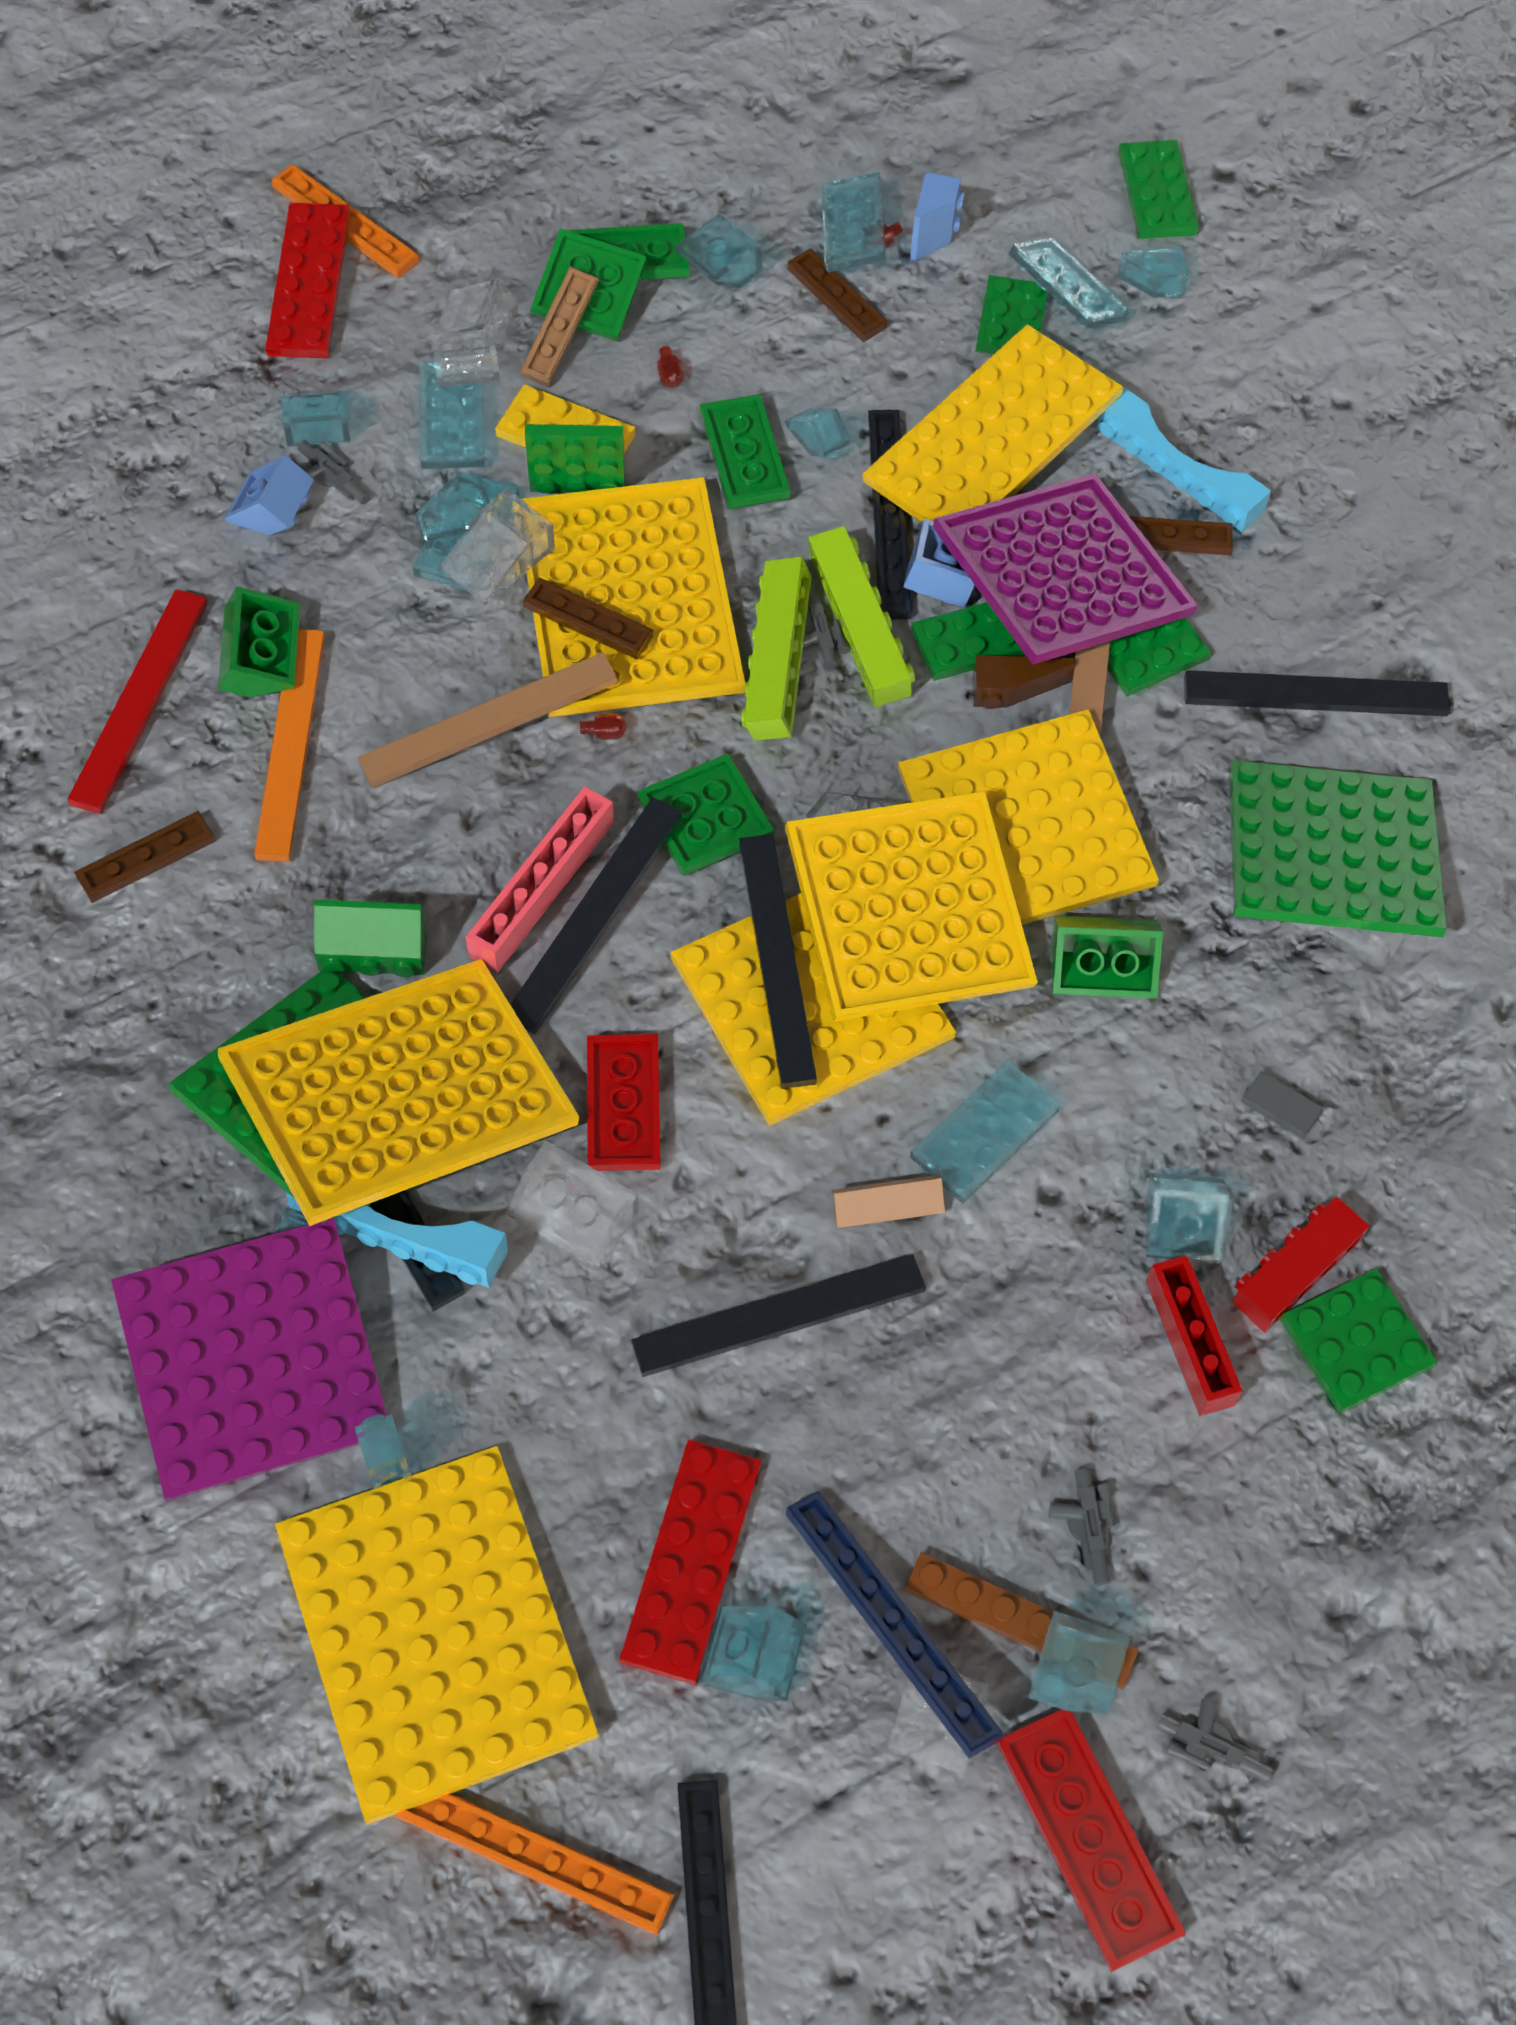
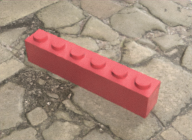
(540, 879)

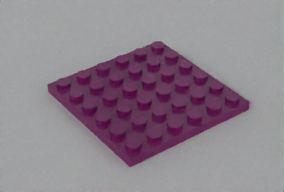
(1064, 567)
(248, 1357)

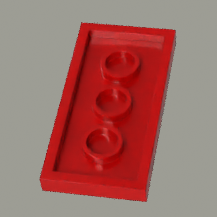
(623, 1102)

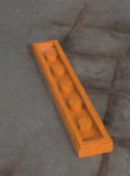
(362, 231)

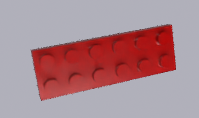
(308, 280)
(690, 1562)
(1090, 1839)

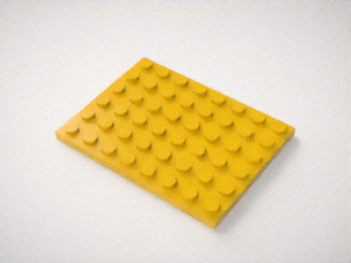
(656, 562)
(396, 1090)
(434, 1634)

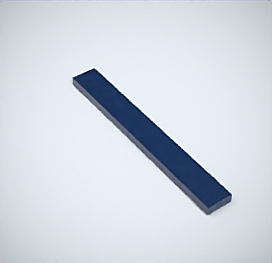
(895, 1625)

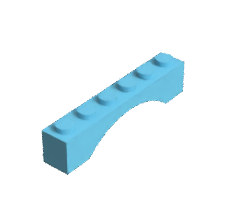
(1228, 494)
(462, 1249)

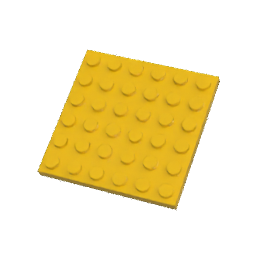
(1053, 811)
(910, 905)
(729, 990)

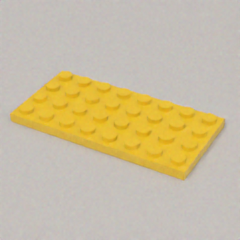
(994, 429)

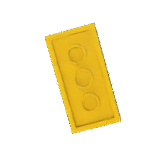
(539, 407)

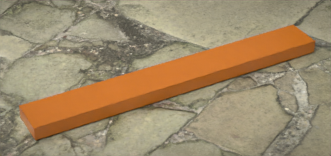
(289, 753)
(543, 1860)

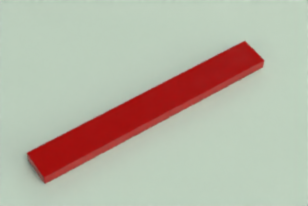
(137, 702)

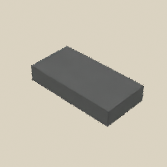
(1282, 1104)

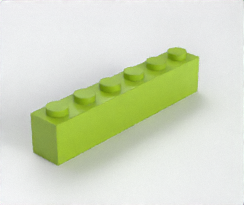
(860, 616)
(777, 649)

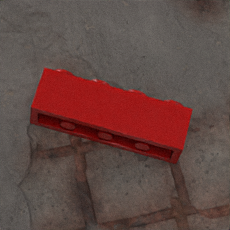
(1300, 1264)
(1193, 1335)

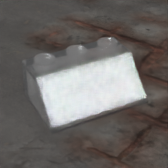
(573, 1205)

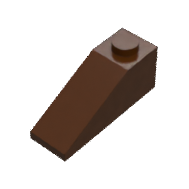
(1013, 679)

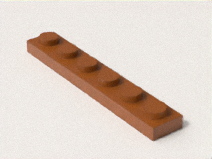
(988, 1605)

